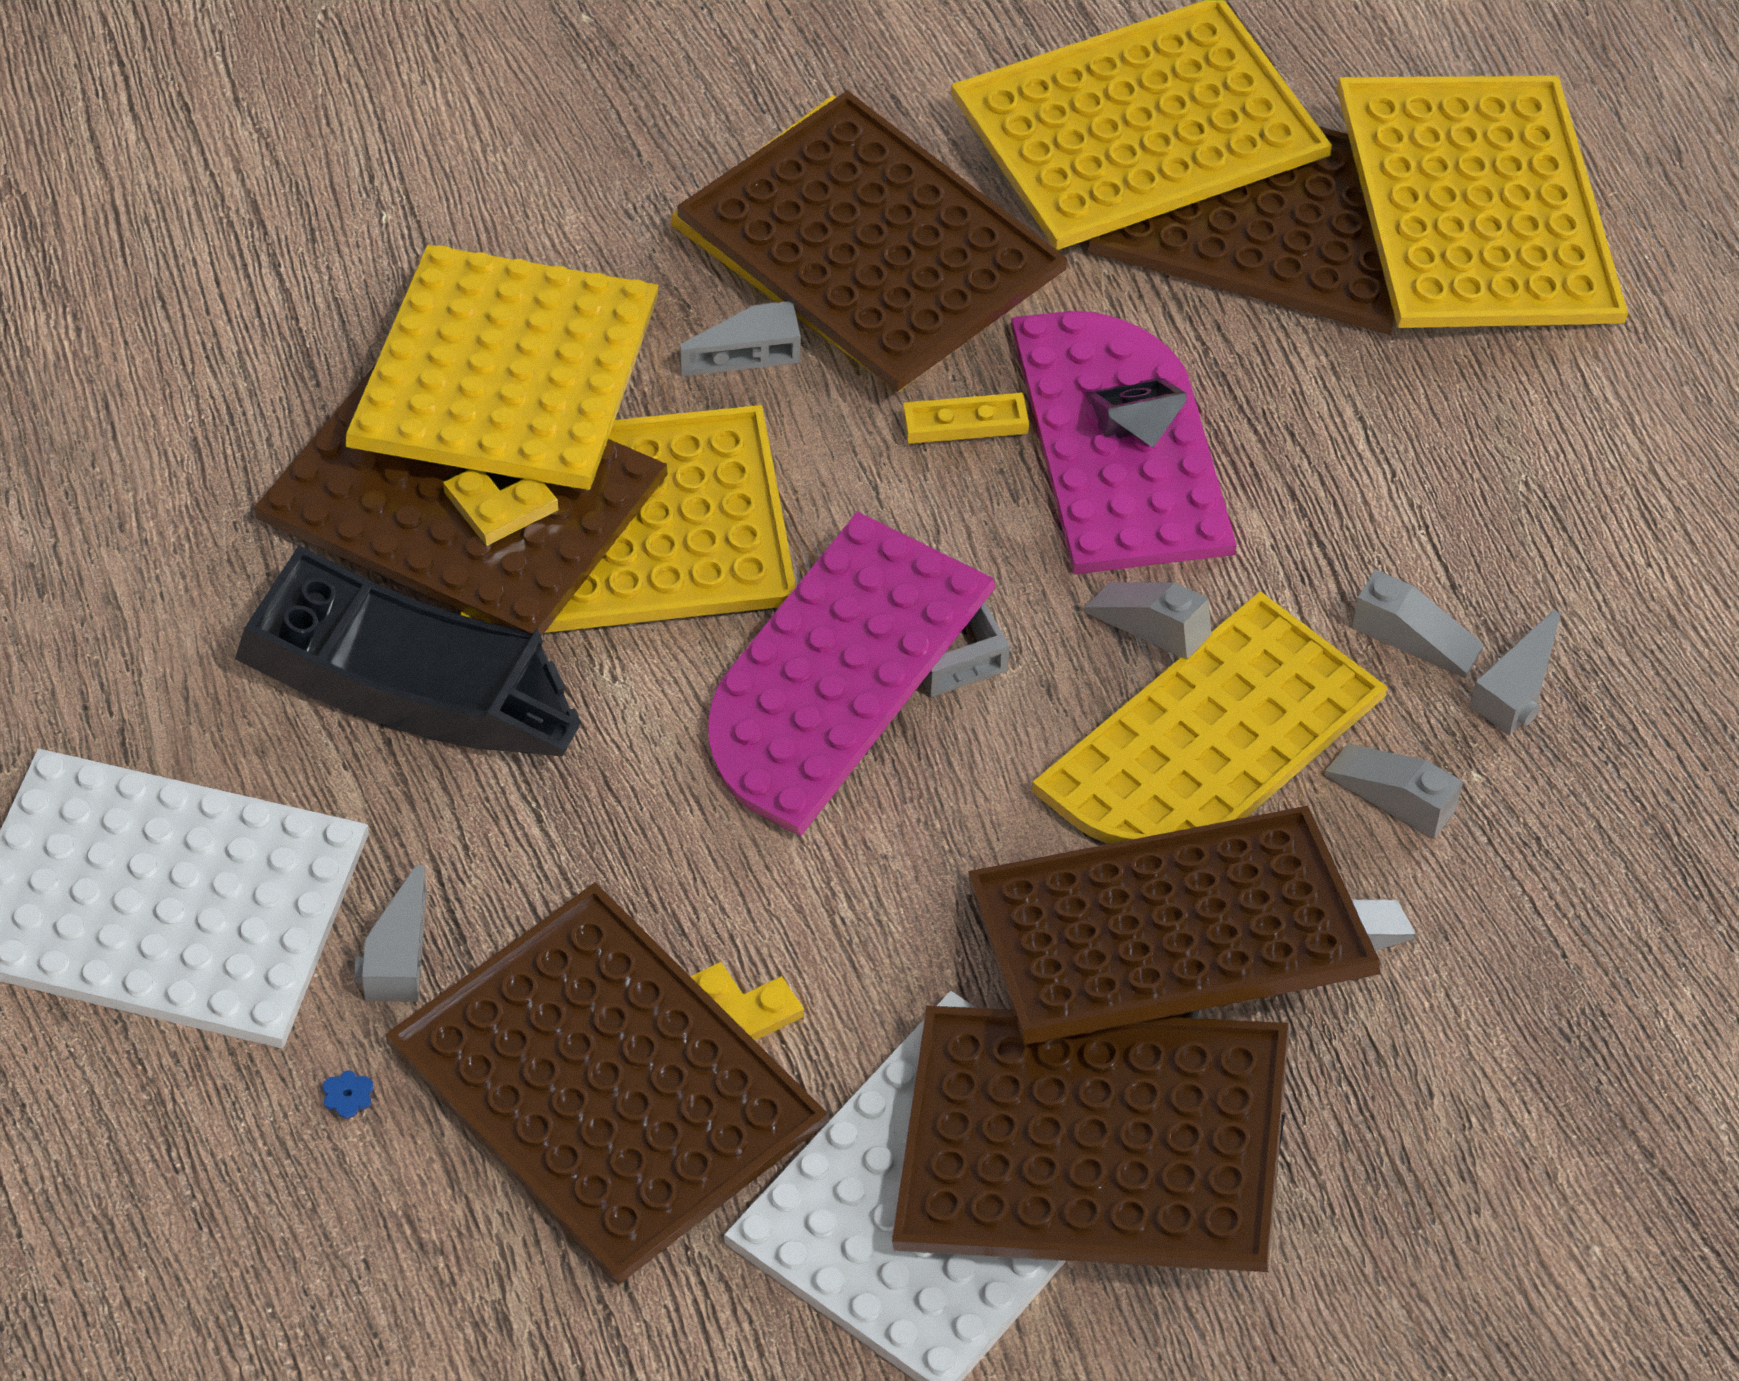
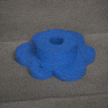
(348, 1085)

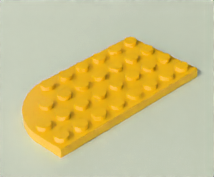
(1212, 730)

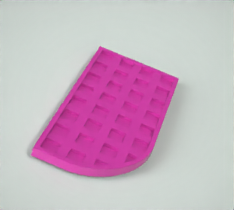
(1114, 494)
(836, 668)

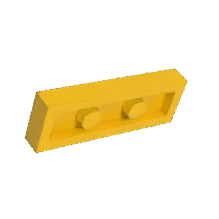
(965, 418)

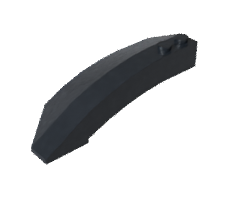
(407, 662)

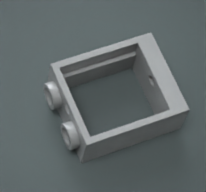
(972, 661)

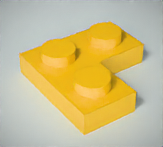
(496, 512)
(756, 1011)

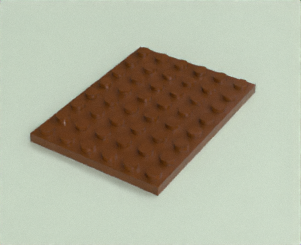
(872, 239)
(1282, 240)
(402, 525)
(1170, 924)
(607, 1081)
(1095, 1142)

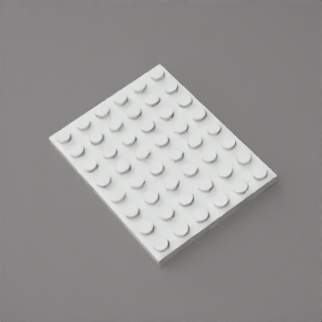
(168, 896)
(830, 1233)

